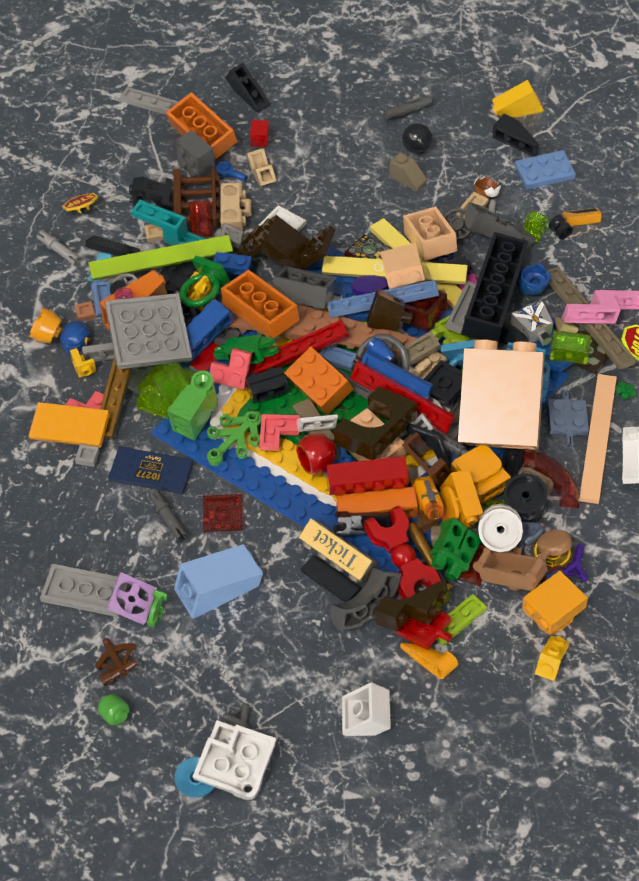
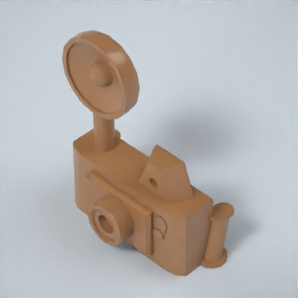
(518, 570)

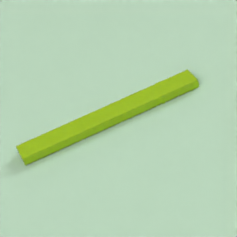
(159, 257)

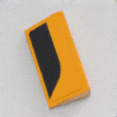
(583, 216)

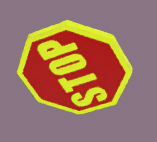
(631, 340)

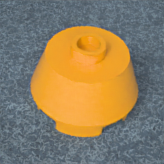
(46, 326)

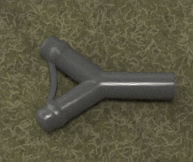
(243, 720)

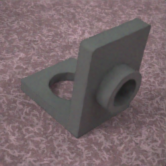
(136, 377)

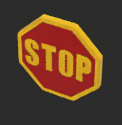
(80, 202)

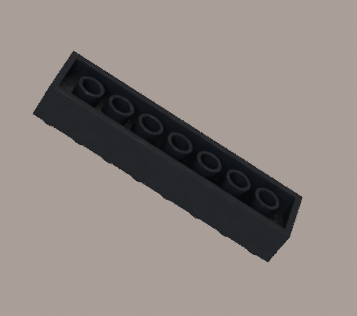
(494, 288)

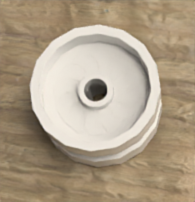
(497, 516)

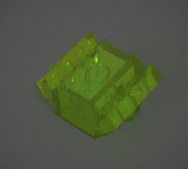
(162, 388)

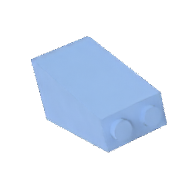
(216, 579)

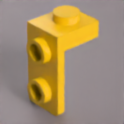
(202, 289)
(551, 657)

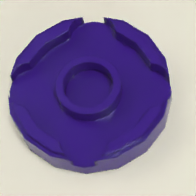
(368, 284)

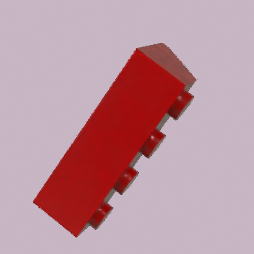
(367, 475)

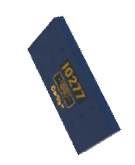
(150, 470)

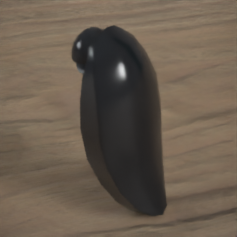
(512, 334)

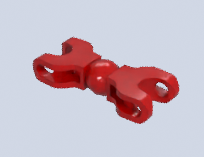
(403, 556)

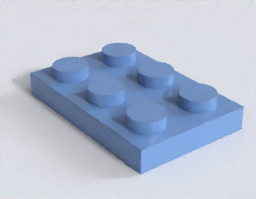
(545, 169)

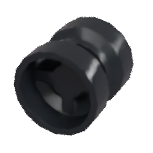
(559, 225)

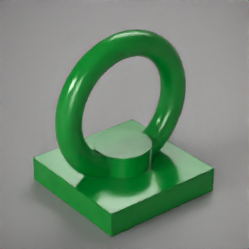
(217, 278)

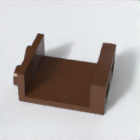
(416, 447)

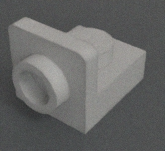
(234, 234)

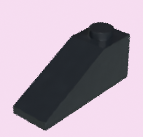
(246, 87)
(513, 133)

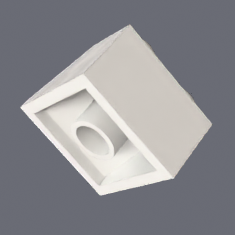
(366, 711)

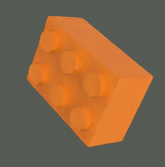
(318, 380)

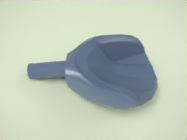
(531, 533)

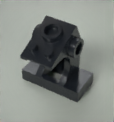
(140, 191)

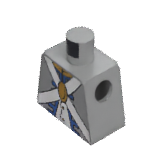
(534, 322)

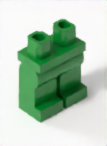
(454, 548)

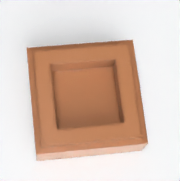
(85, 311)

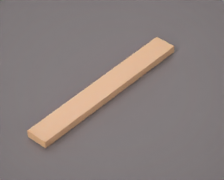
(597, 439)

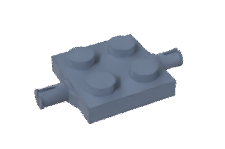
(567, 417)

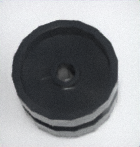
(527, 496)

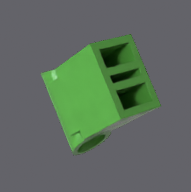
(194, 406)

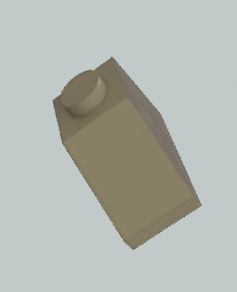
(407, 171)

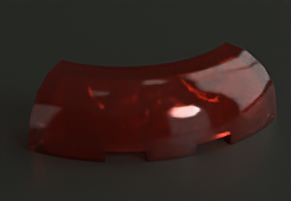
(557, 473)

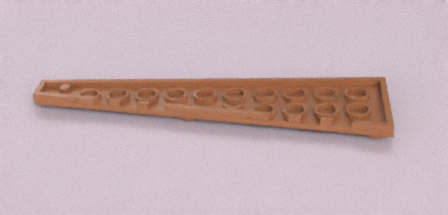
(314, 319)

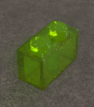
(570, 347)

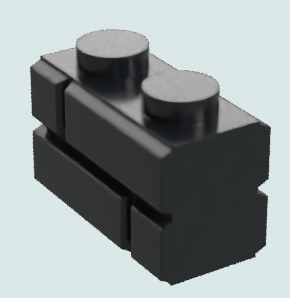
(266, 384)

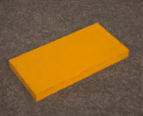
(69, 424)

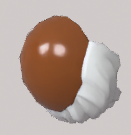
(486, 187)

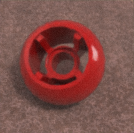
(315, 453)

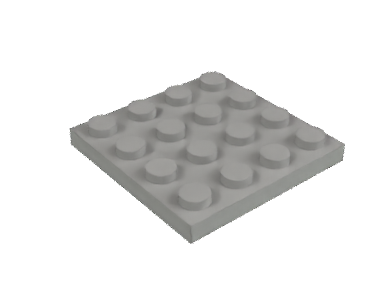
(148, 331)

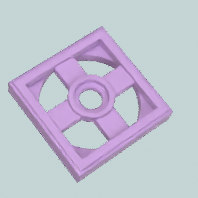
(114, 606)

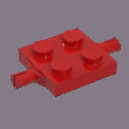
(424, 634)

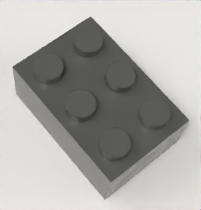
(305, 287)

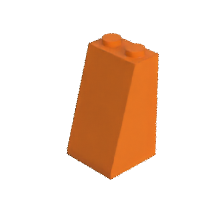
(145, 286)

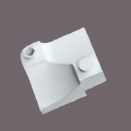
(630, 455)
(235, 759)

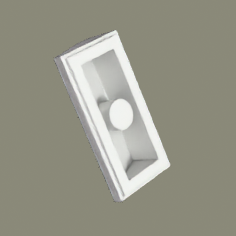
(317, 423)

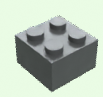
(195, 155)

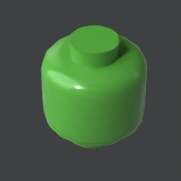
(113, 709)

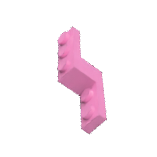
(603, 307)

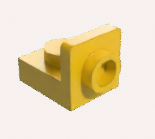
(82, 367)

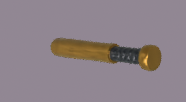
(424, 548)

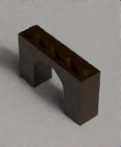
(374, 440)

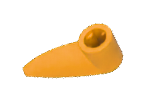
(431, 659)

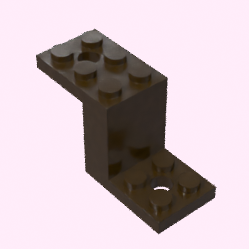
(286, 244)

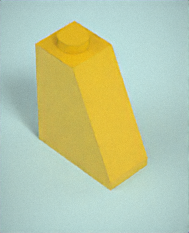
(517, 101)

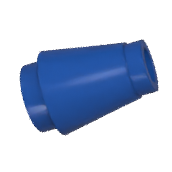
(379, 348)

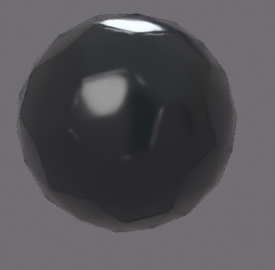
(417, 138)

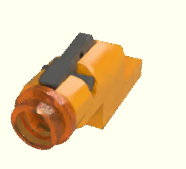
(428, 497)

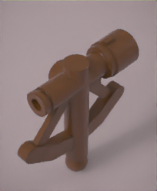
(120, 668)

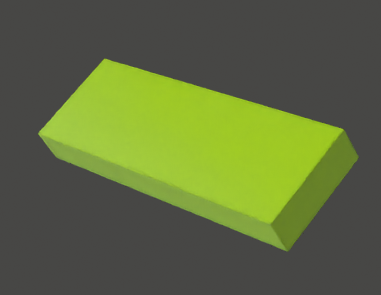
(464, 615)

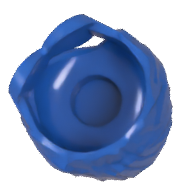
(533, 279)

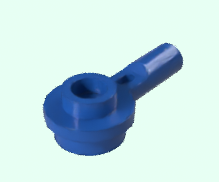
(225, 169)

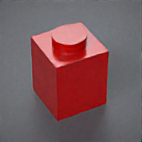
(259, 133)

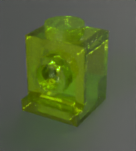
(535, 224)

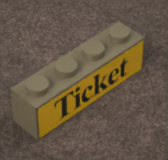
(338, 550)

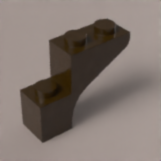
(420, 607)

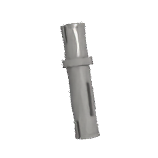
(54, 244)

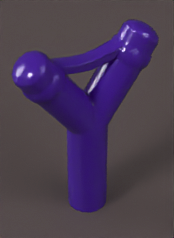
(576, 564)

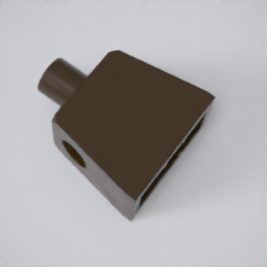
(387, 312)

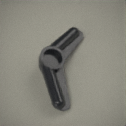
(433, 439)

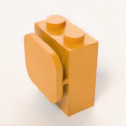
(485, 470)
(460, 499)
(554, 603)

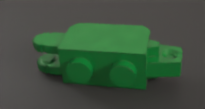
(256, 344)

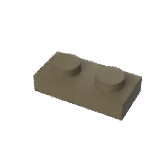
(422, 347)

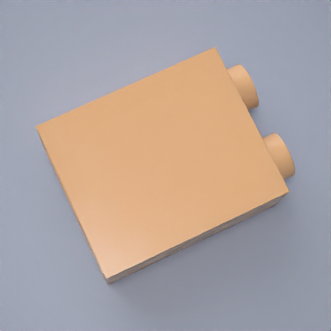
(501, 396)

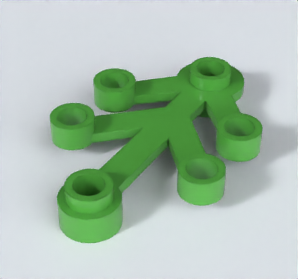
(234, 435)

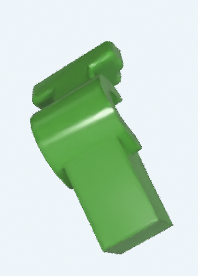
(157, 608)

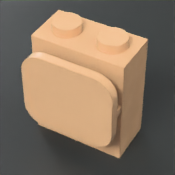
(402, 266)

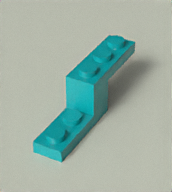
(172, 224)

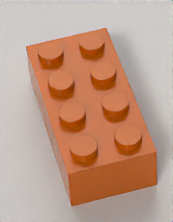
(196, 116)
(260, 304)

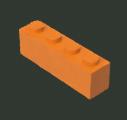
(379, 501)

